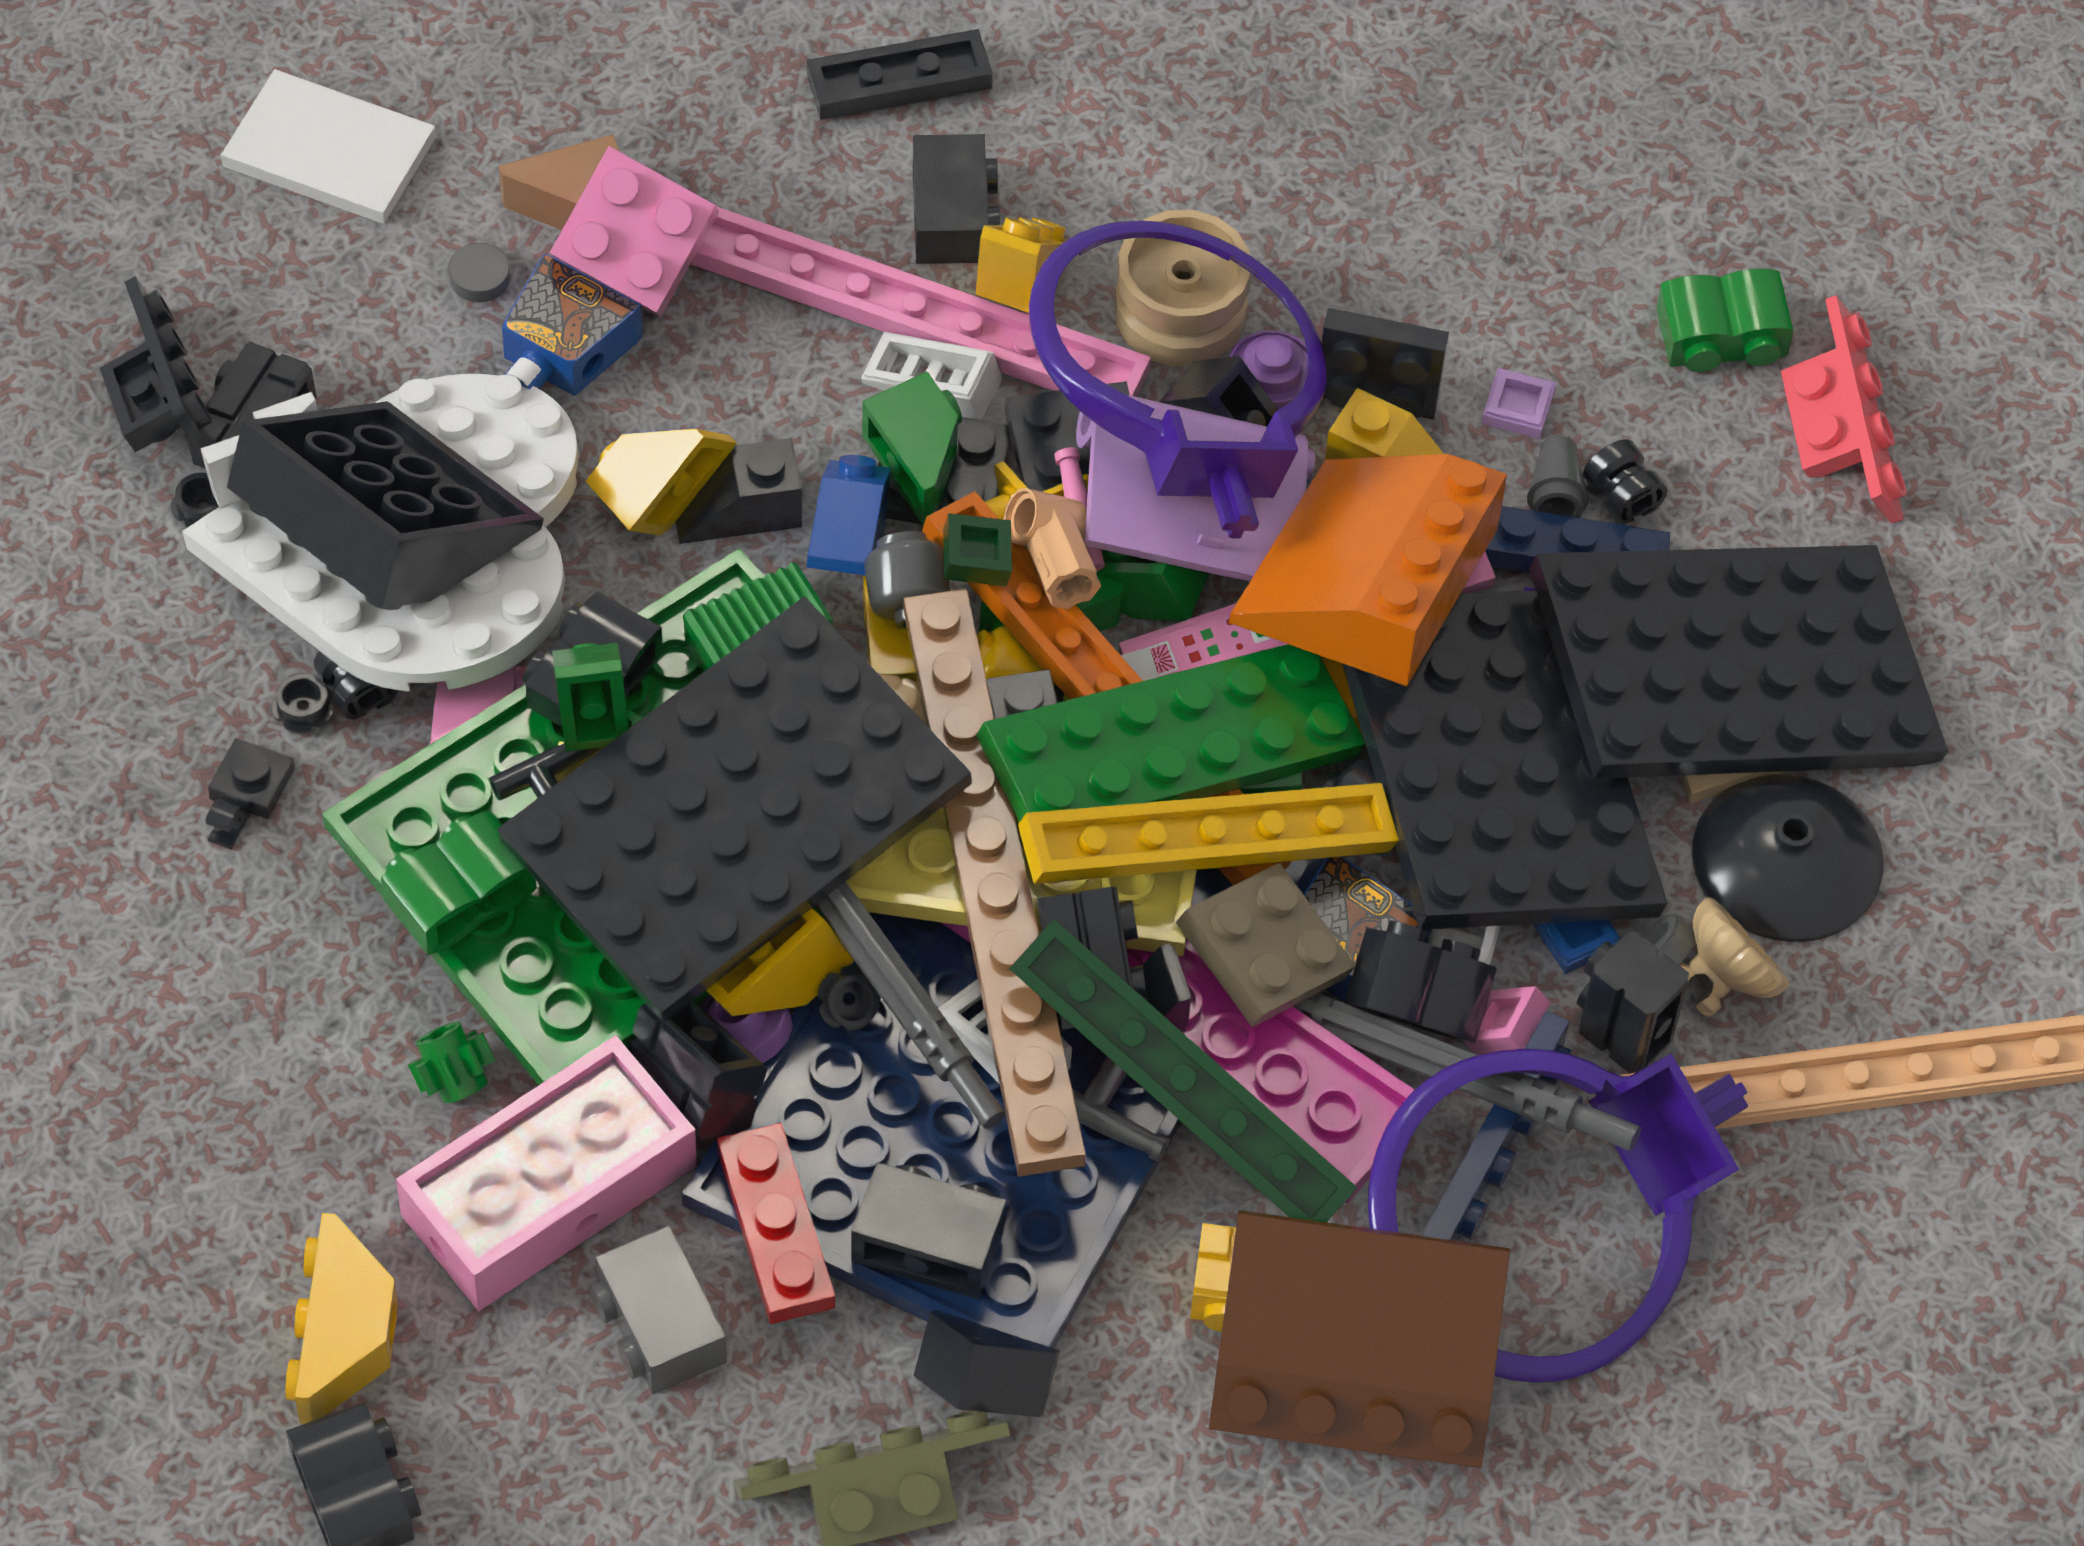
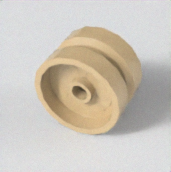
(1180, 298)

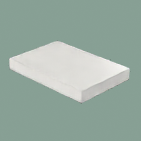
(328, 146)

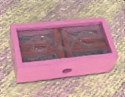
(547, 1172)

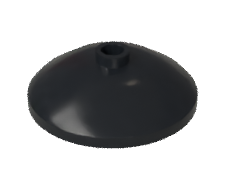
(1783, 884)

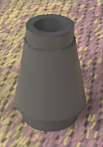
(1558, 479)

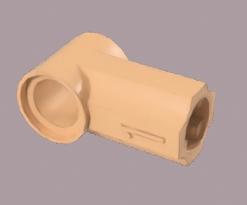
(1054, 536)

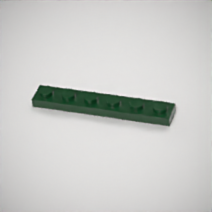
(1181, 1076)

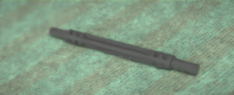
(908, 1001)
(1428, 1056)

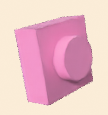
(1509, 1019)

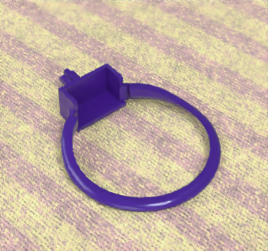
(1181, 467)
(1671, 1165)

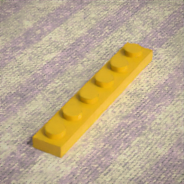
(1207, 833)

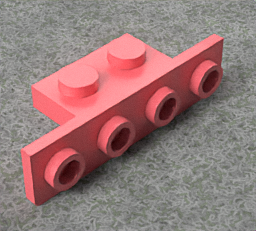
(1839, 415)

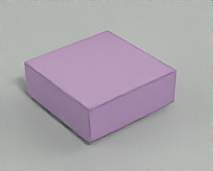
(1518, 403)

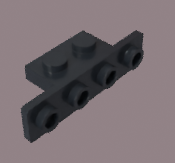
(153, 383)

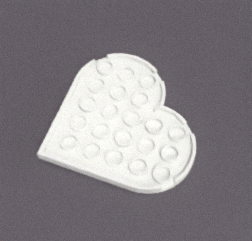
(475, 626)

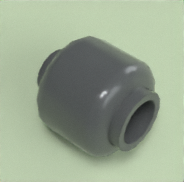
(901, 568)

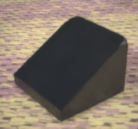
(1167, 986)

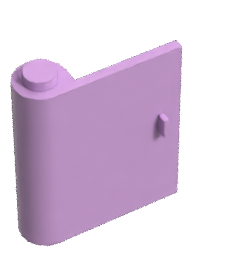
(1180, 530)

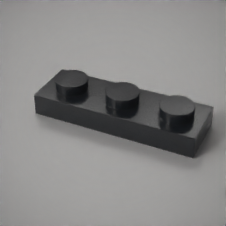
(899, 74)

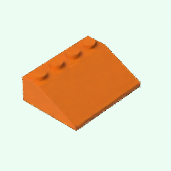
(1375, 559)

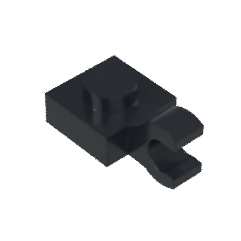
(245, 784)

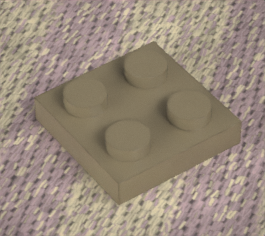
(1265, 944)

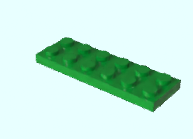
(1175, 735)

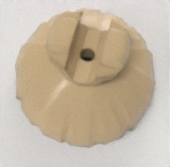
(1730, 959)

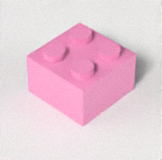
(634, 231)

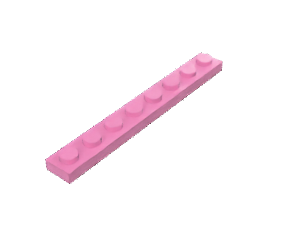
(898, 301)

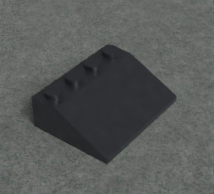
(377, 500)

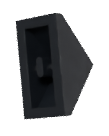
(984, 1367)

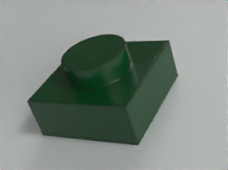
(977, 549)

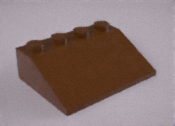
(1360, 1339)

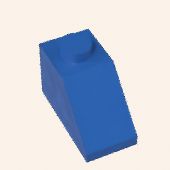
(849, 514)

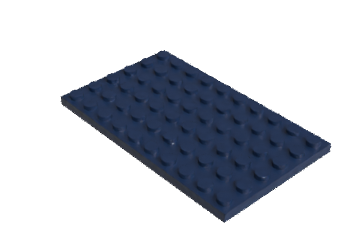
(877, 1099)

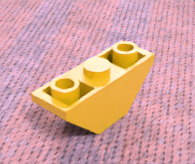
(1012, 258)
(343, 1323)

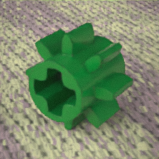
(451, 1062)

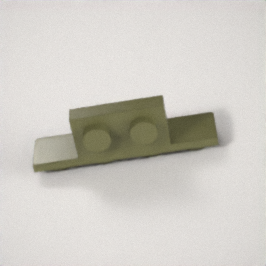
(880, 1487)

